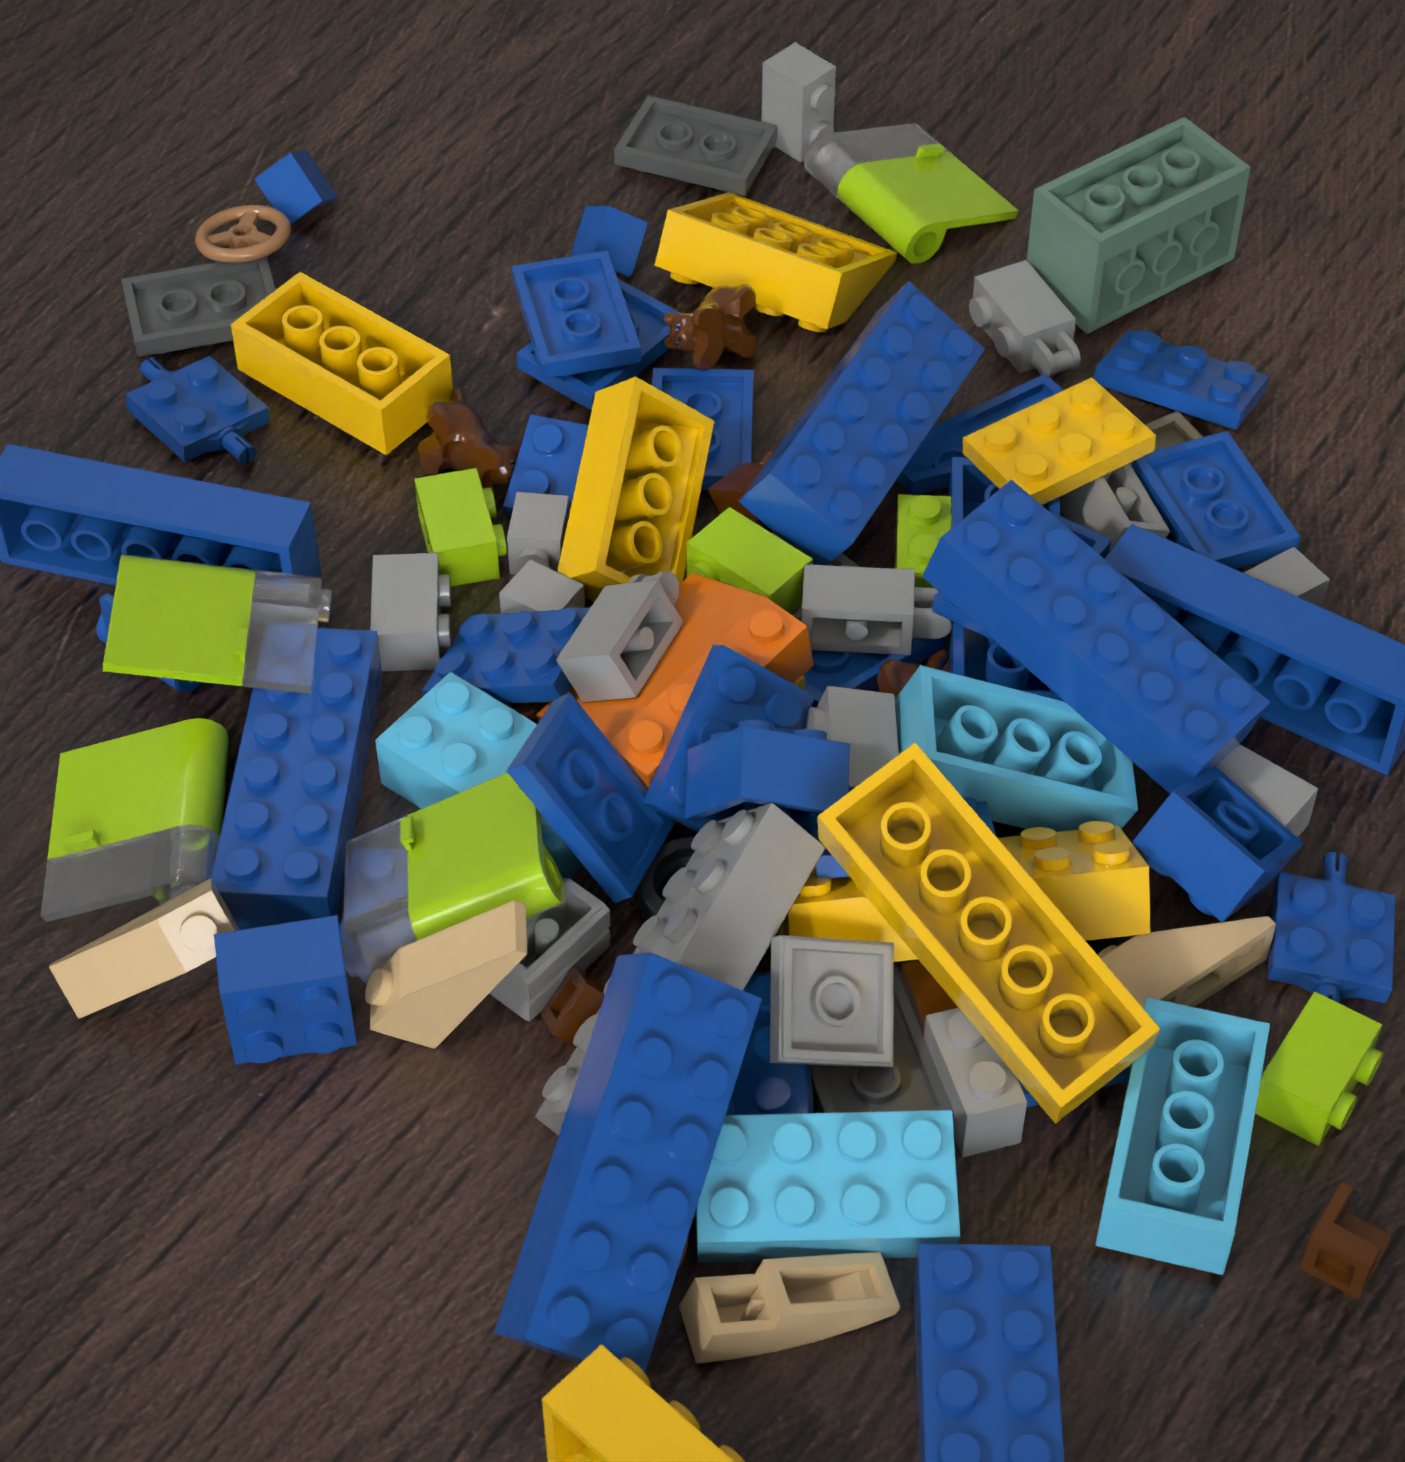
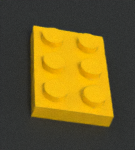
(1060, 442)

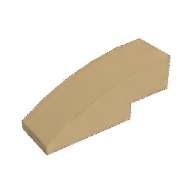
(786, 1304)

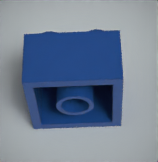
(765, 766)
(1216, 843)
(285, 990)

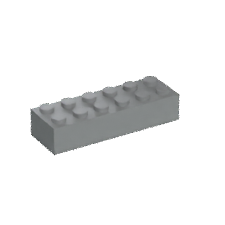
(714, 914)

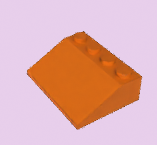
(711, 616)

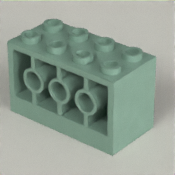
(1137, 222)

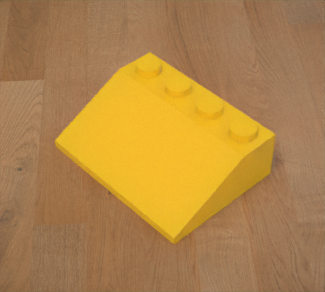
(786, 259)

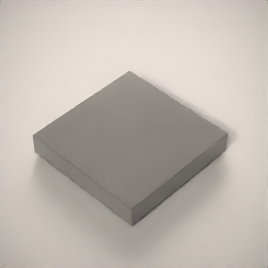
(831, 1002)

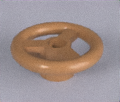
(242, 240)

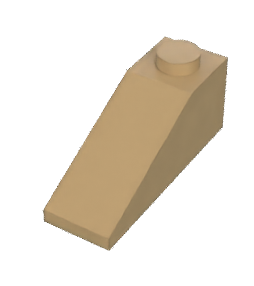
(145, 950)
(1189, 961)
(444, 976)

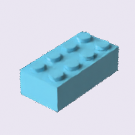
(455, 743)
(1016, 752)
(1185, 1138)
(829, 1186)

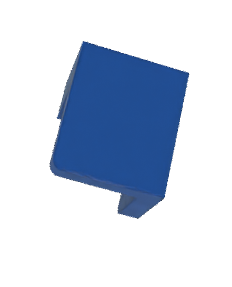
(295, 185)
(611, 230)

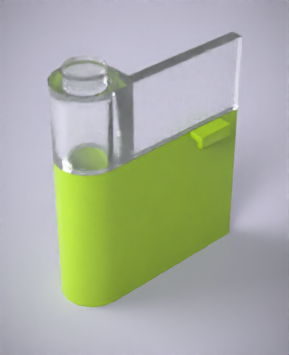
(904, 186)
(215, 624)
(136, 818)
(444, 870)

